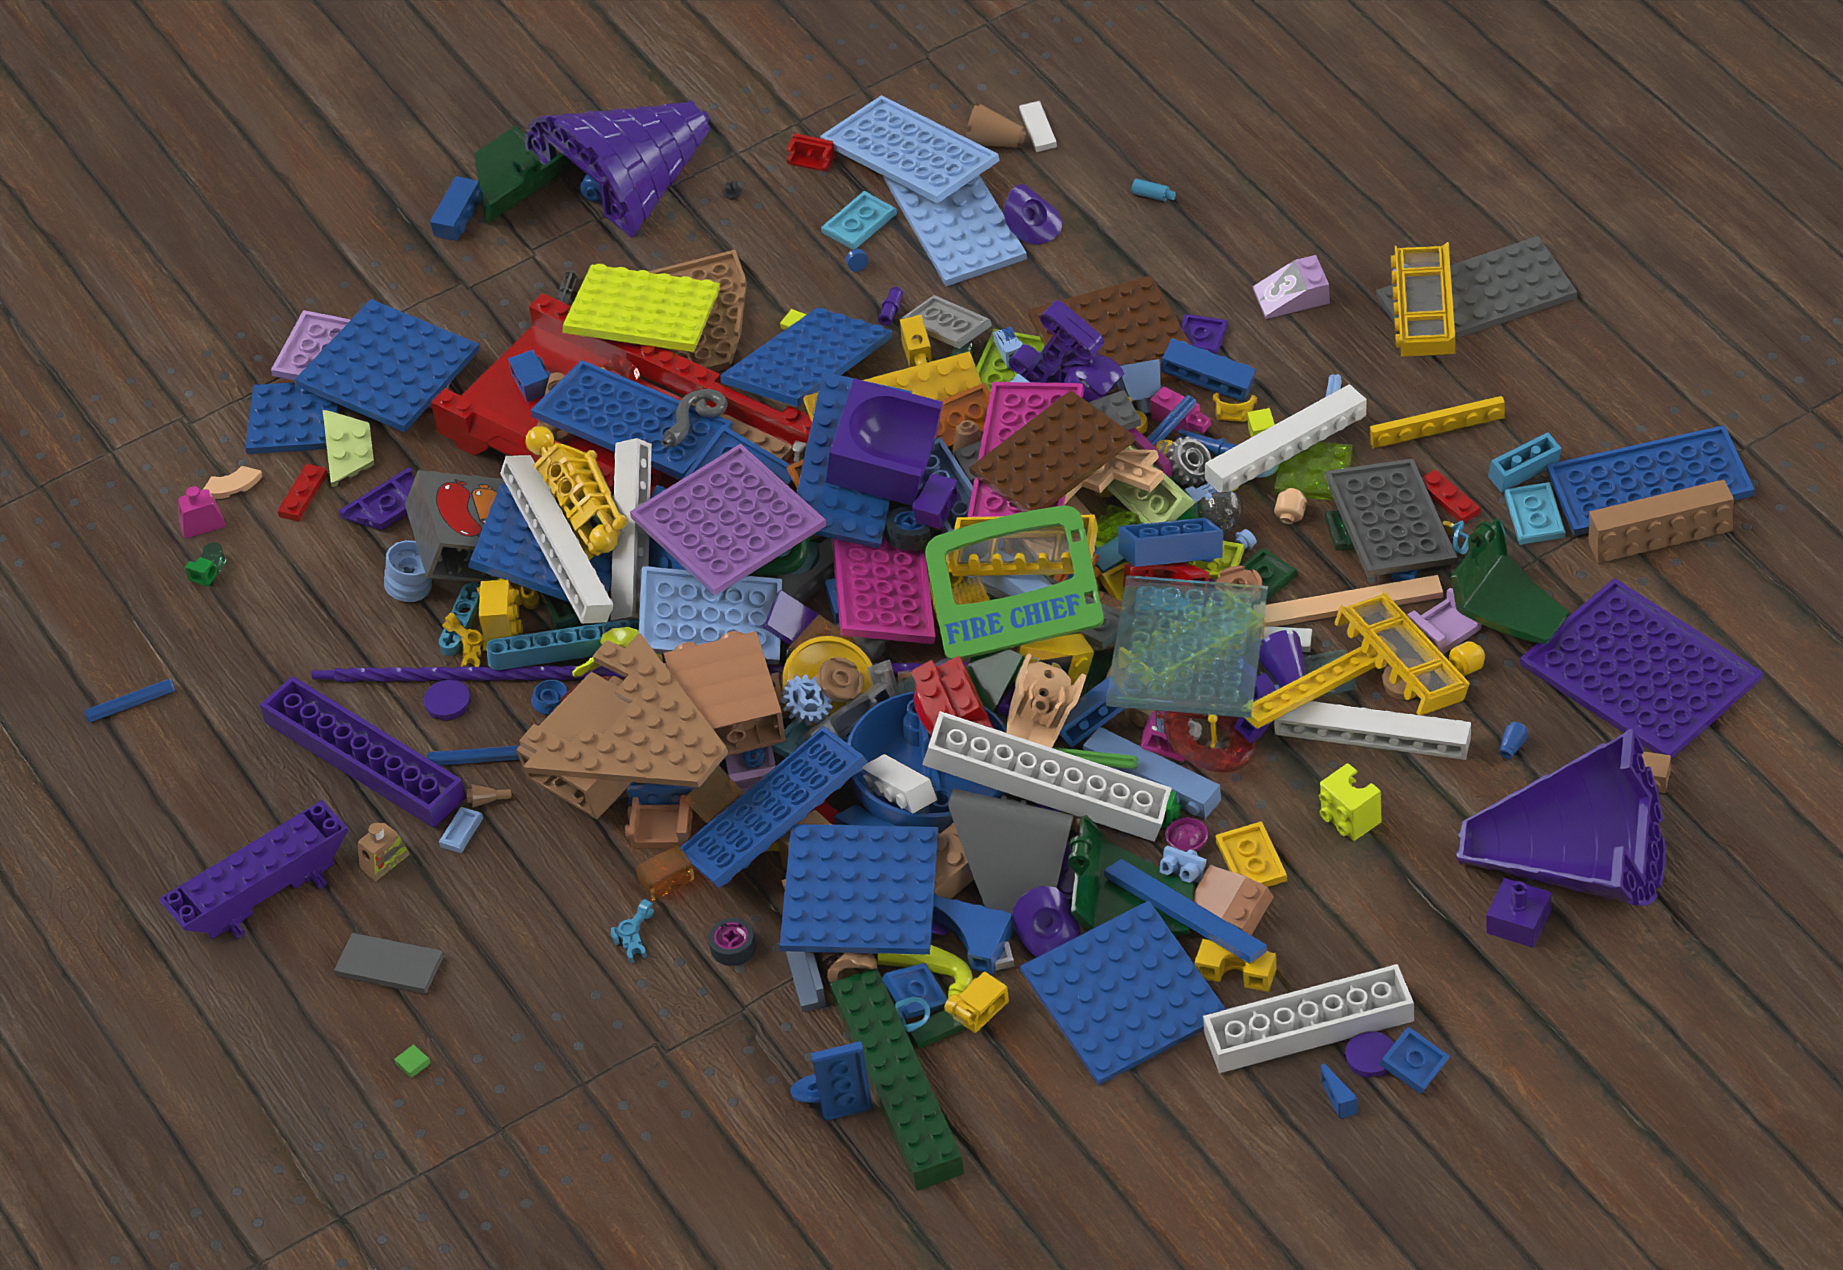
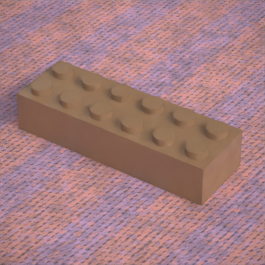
(1661, 521)

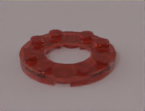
(1216, 759)

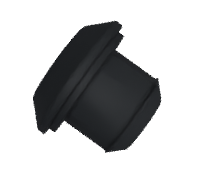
(731, 190)

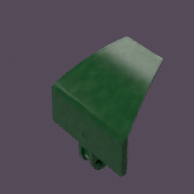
(511, 173)
(1499, 593)
(1100, 899)

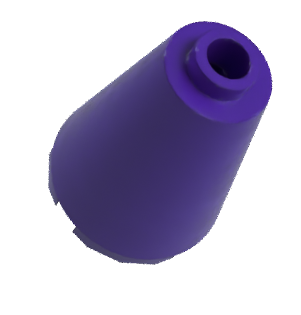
(1283, 657)

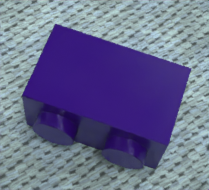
(935, 501)

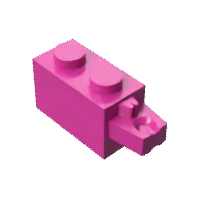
(1166, 400)

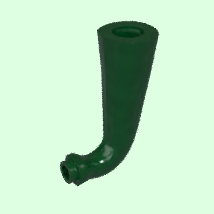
(785, 564)

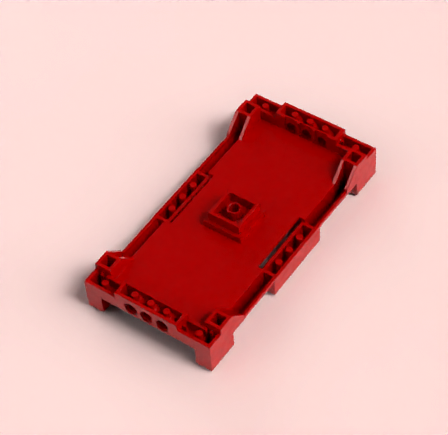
(499, 417)

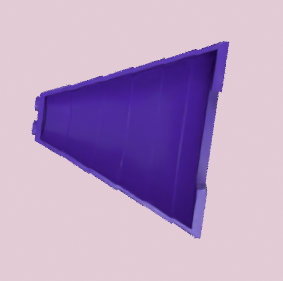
(625, 151)
(1579, 827)

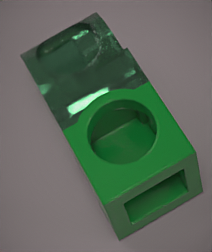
(207, 565)

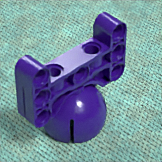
(1068, 355)

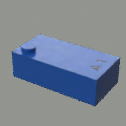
(1170, 542)

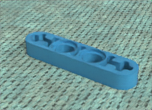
(465, 619)

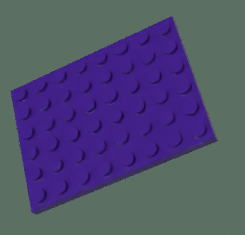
(1641, 669)

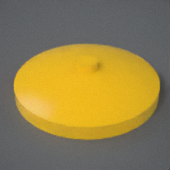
(814, 652)

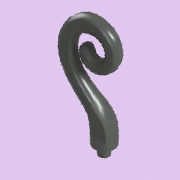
(680, 430)

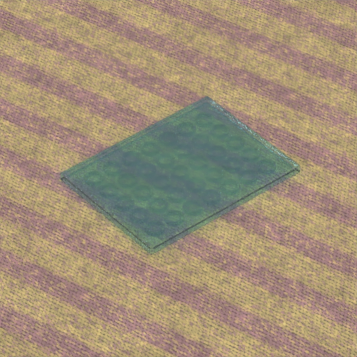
(1187, 646)

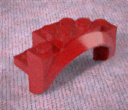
(947, 690)

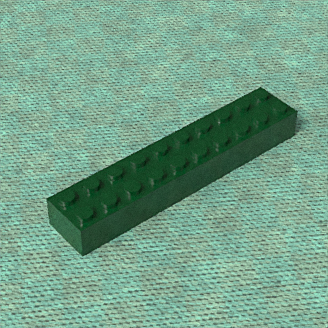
(897, 1079)

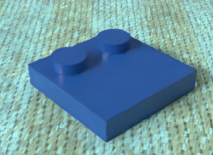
(915, 982)
(1414, 1060)

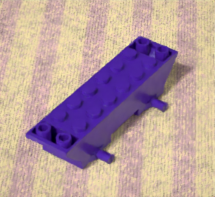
(283, 857)

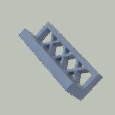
(806, 980)

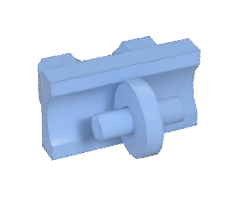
(1183, 864)

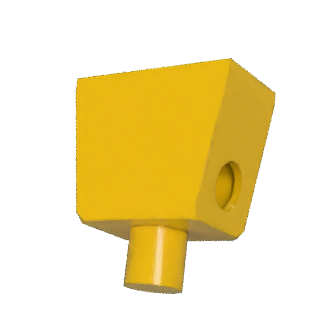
(917, 350)

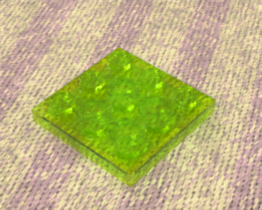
(1307, 469)

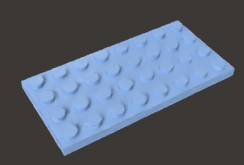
(910, 149)
(961, 233)

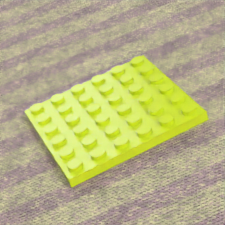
(641, 307)

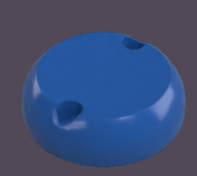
(898, 732)

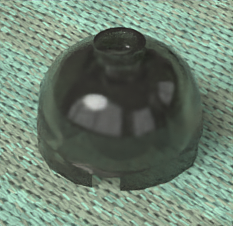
(1222, 509)

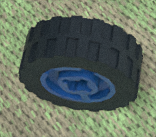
(904, 532)

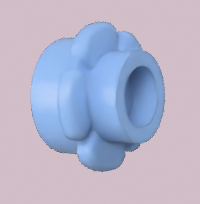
(1247, 538)

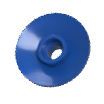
(805, 1090)

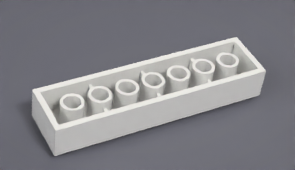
(1308, 1018)

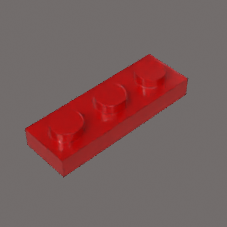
(302, 492)
(1450, 497)

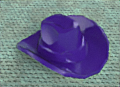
(1031, 216)
(1044, 920)

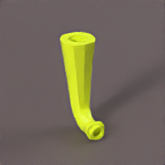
(938, 962)

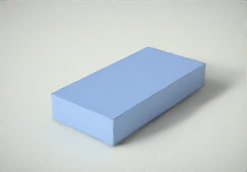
(461, 830)

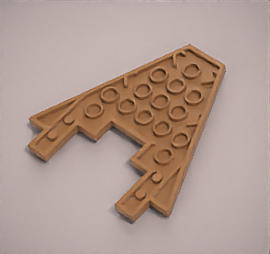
(653, 740)

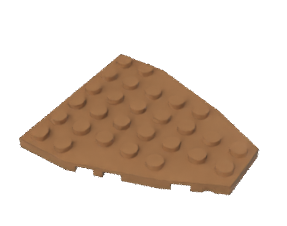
(724, 324)

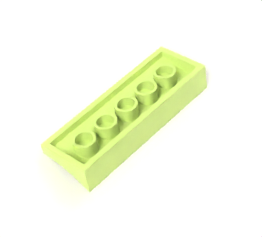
(1162, 504)

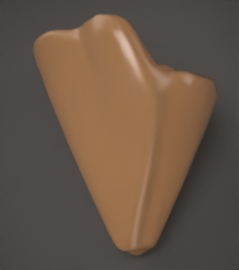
(851, 964)

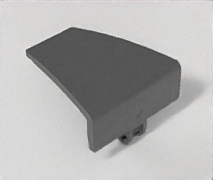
(1009, 845)

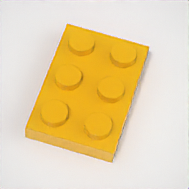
(1252, 854)

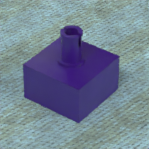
(1518, 912)

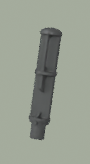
(564, 292)

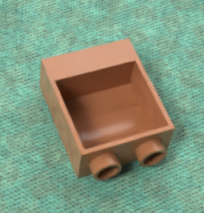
(731, 689)

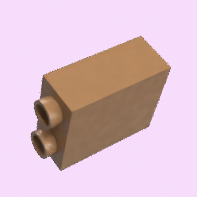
(592, 705)

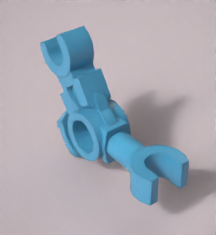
(629, 931)

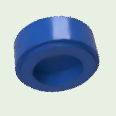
(856, 260)

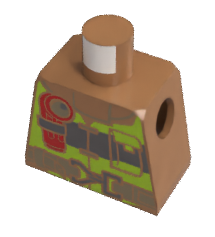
(380, 850)

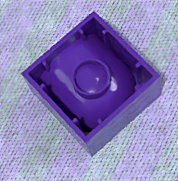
(883, 442)

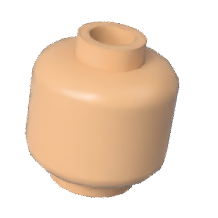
(1290, 506)

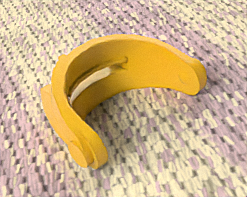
(1233, 412)

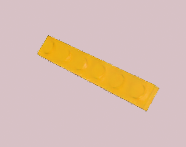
(1437, 422)

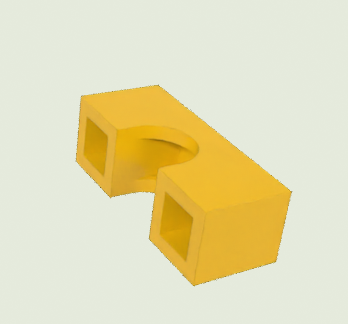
(1214, 961)

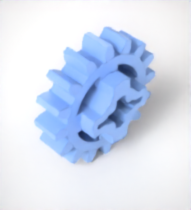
(805, 700)

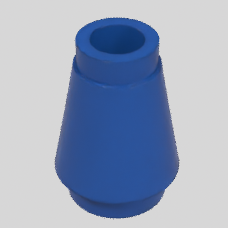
(1513, 738)

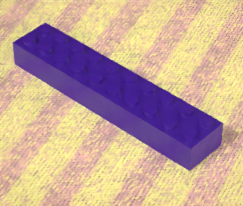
(363, 751)

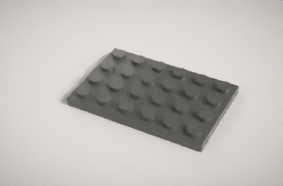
(1390, 517)

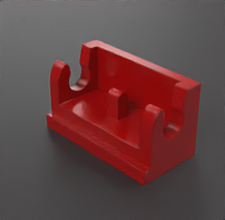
(810, 152)

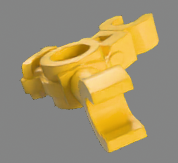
(471, 640)

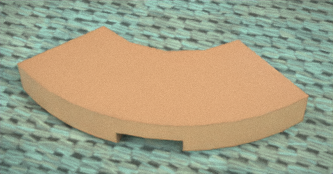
(238, 481)

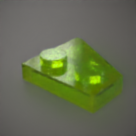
(1109, 525)

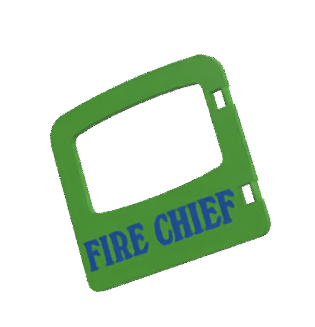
(1020, 618)

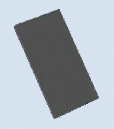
(389, 963)

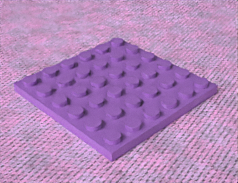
(727, 519)

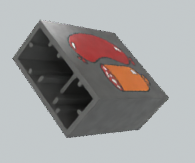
(447, 521)

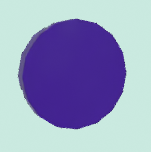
(447, 699)
(1366, 1052)

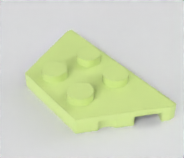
(347, 446)

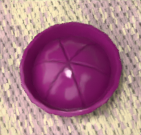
(1187, 834)

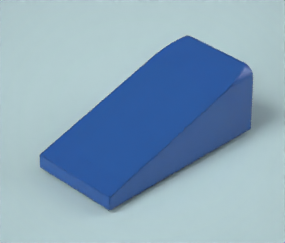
(1340, 1095)

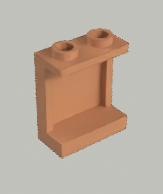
(658, 825)

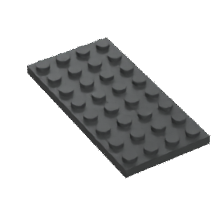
(1500, 286)

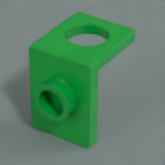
(1172, 810)

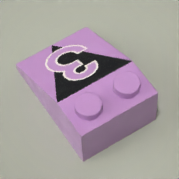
(1293, 288)

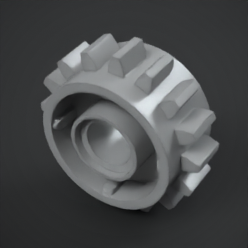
(1188, 461)

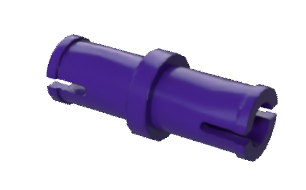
(890, 306)

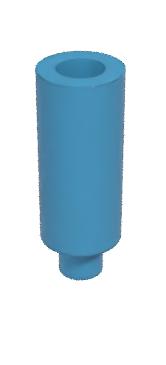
(1152, 190)

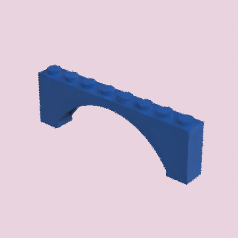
(978, 928)

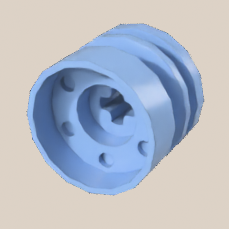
(405, 573)

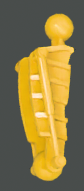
(571, 477)

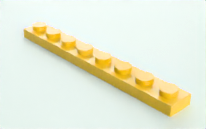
(1311, 686)

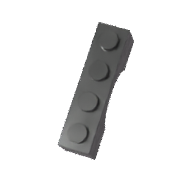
(807, 584)
(846, 717)

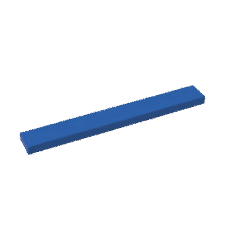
(1185, 911)

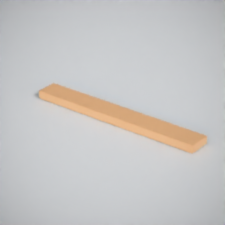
(1329, 604)

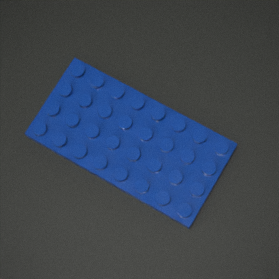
(796, 358)
(616, 409)
(1647, 471)
(847, 512)
(772, 806)

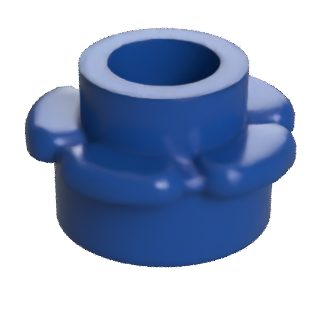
(757, 761)

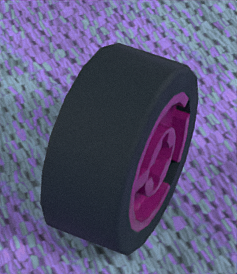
(741, 945)

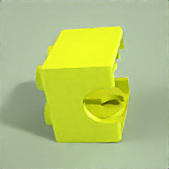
(1349, 808)

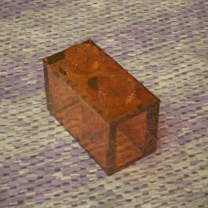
(665, 872)

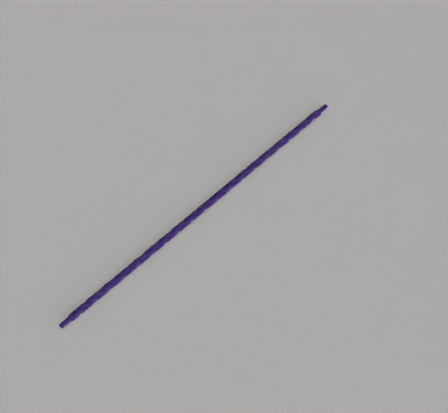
(489, 674)

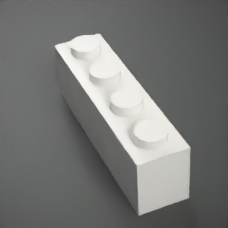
(898, 783)

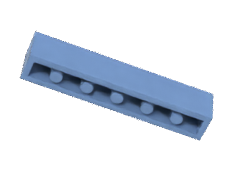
(1193, 791)

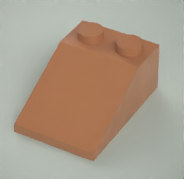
(1233, 897)

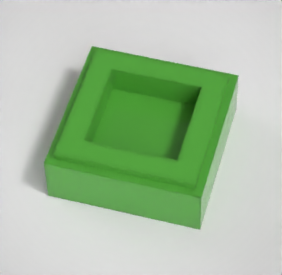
(412, 1061)

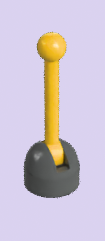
(1214, 742)

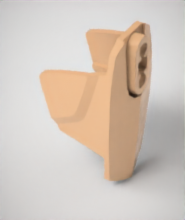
(1038, 716)

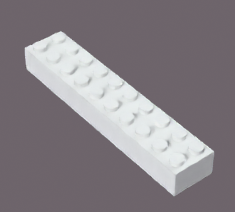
(1047, 776)

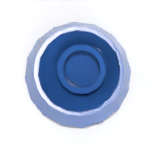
(547, 696)

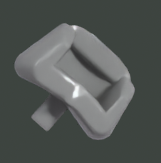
(799, 449)

